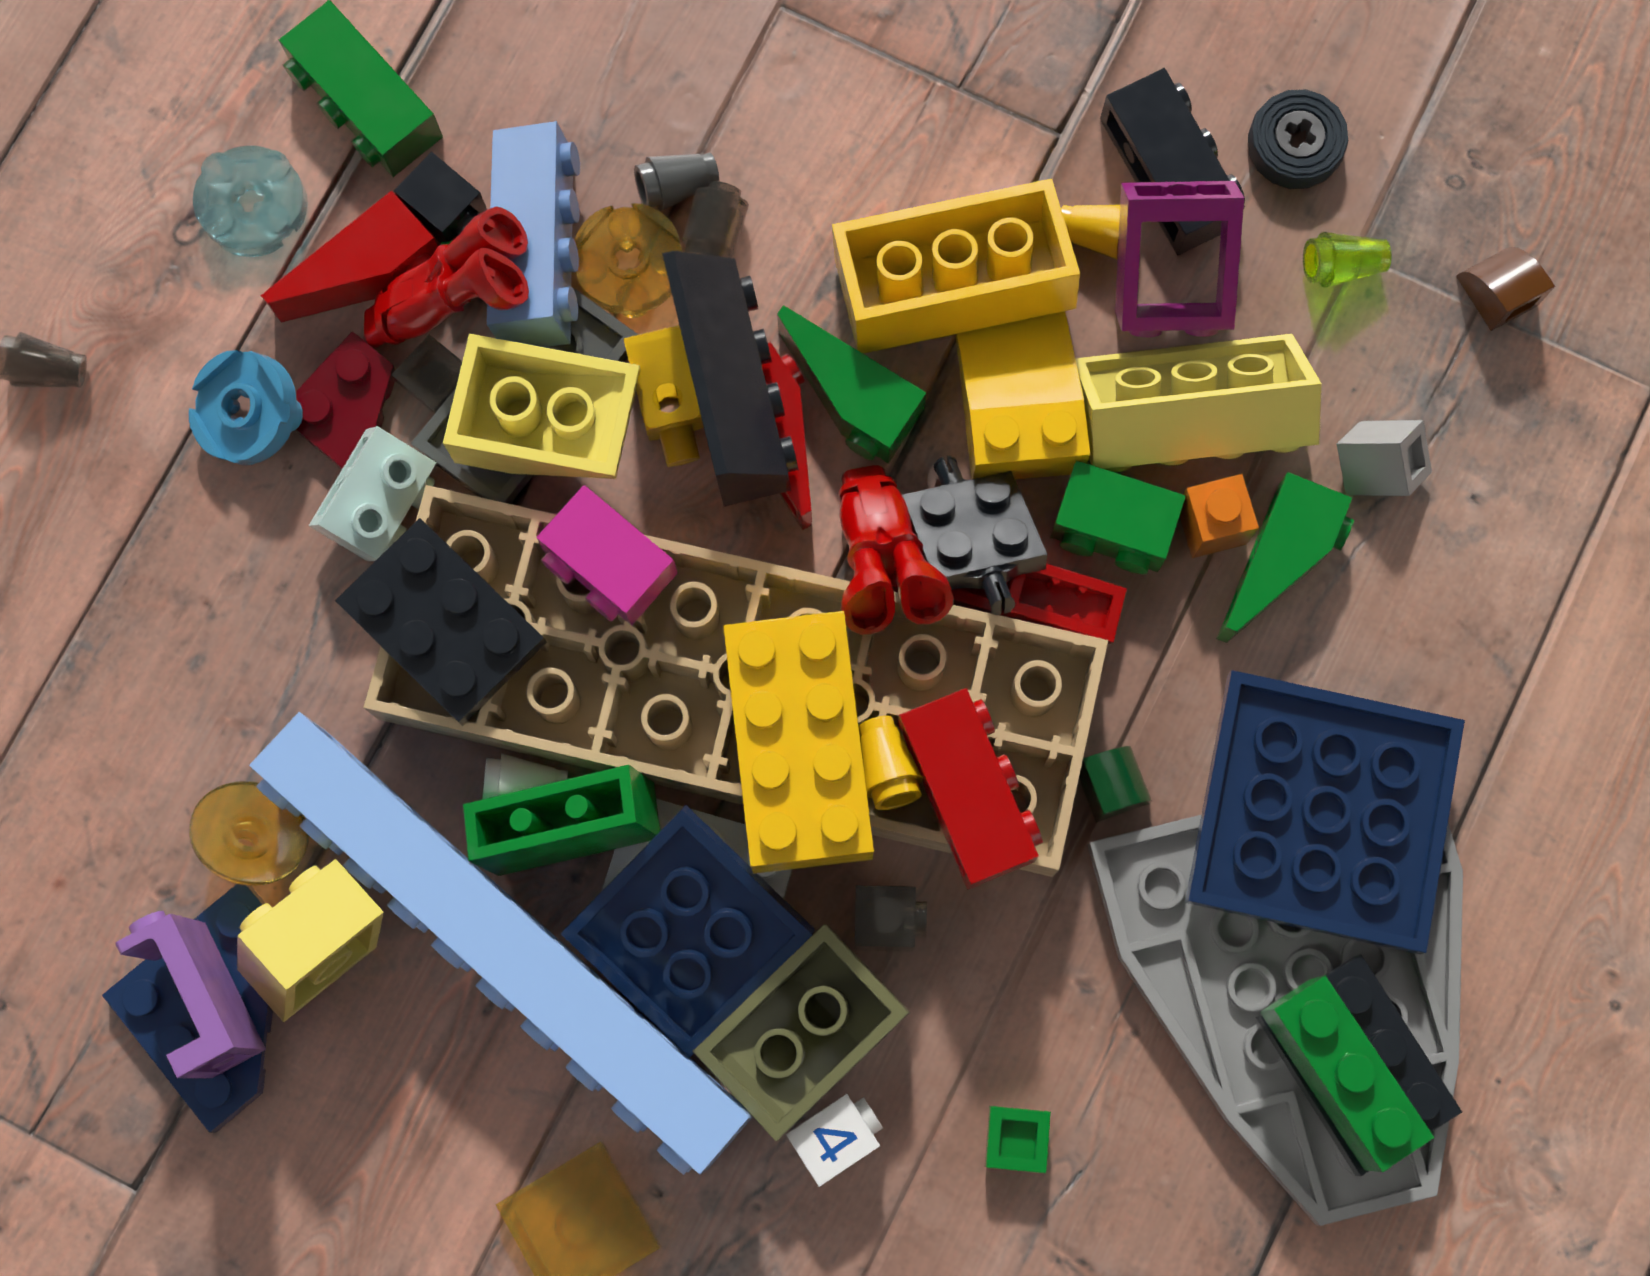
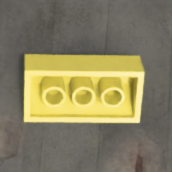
(1199, 402)

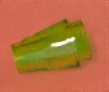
(1344, 258)

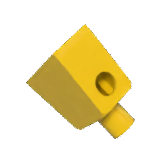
(665, 376)

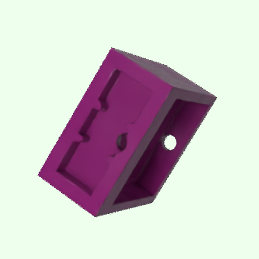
(1170, 203)

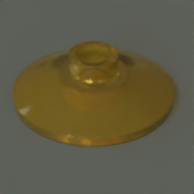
(244, 812)

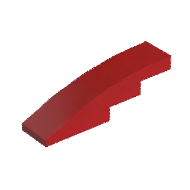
(1055, 600)

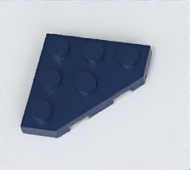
(161, 1023)

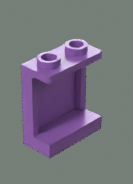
(206, 989)

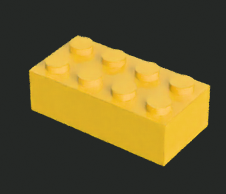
(956, 266)
(798, 742)

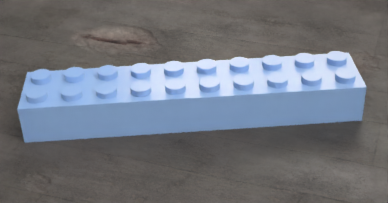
(502, 942)

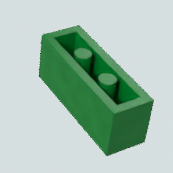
(359, 90)
(561, 820)
(1347, 1075)

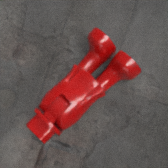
(467, 268)
(884, 544)

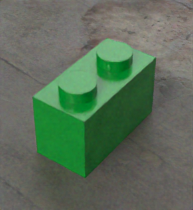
(1117, 518)

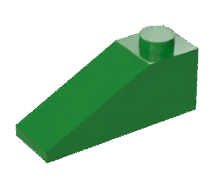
(860, 395)
(1293, 539)

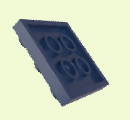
(687, 930)

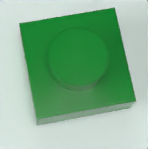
(1017, 1139)

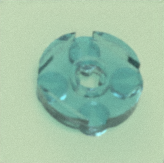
(232, 174)

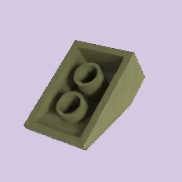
(801, 1032)

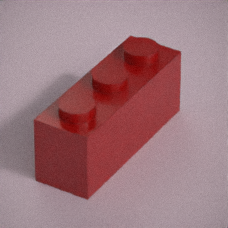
(970, 787)

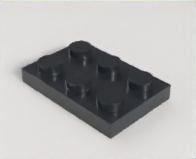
(441, 621)
(1393, 1043)

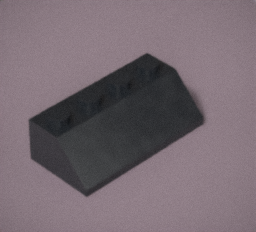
(729, 376)

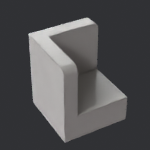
(1384, 458)

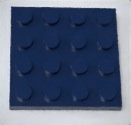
(1326, 812)

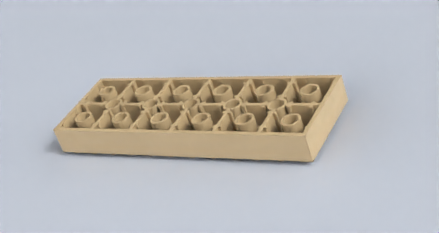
(663, 691)

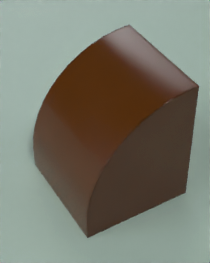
(1506, 286)

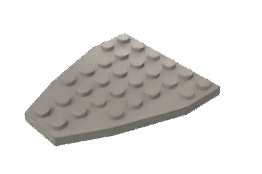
(1218, 970)

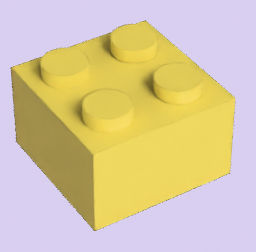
(307, 938)

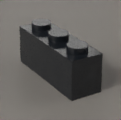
(1163, 143)

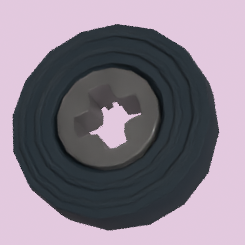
(1311, 161)

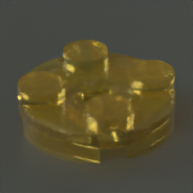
(624, 229)

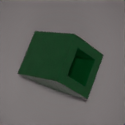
(1113, 783)

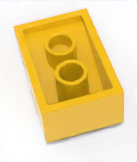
(1022, 399)

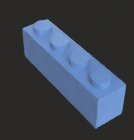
(535, 183)

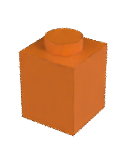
(1218, 516)

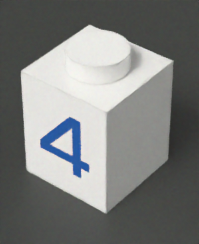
(836, 1138)

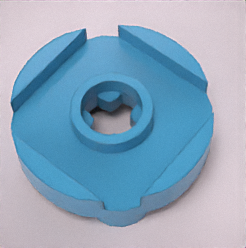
(271, 414)

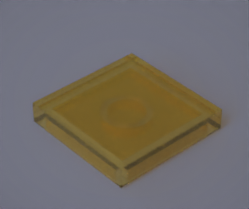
(579, 1219)

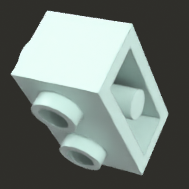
(374, 494)

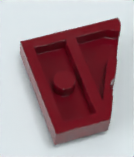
(345, 398)

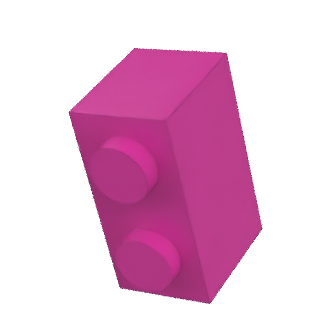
(606, 557)

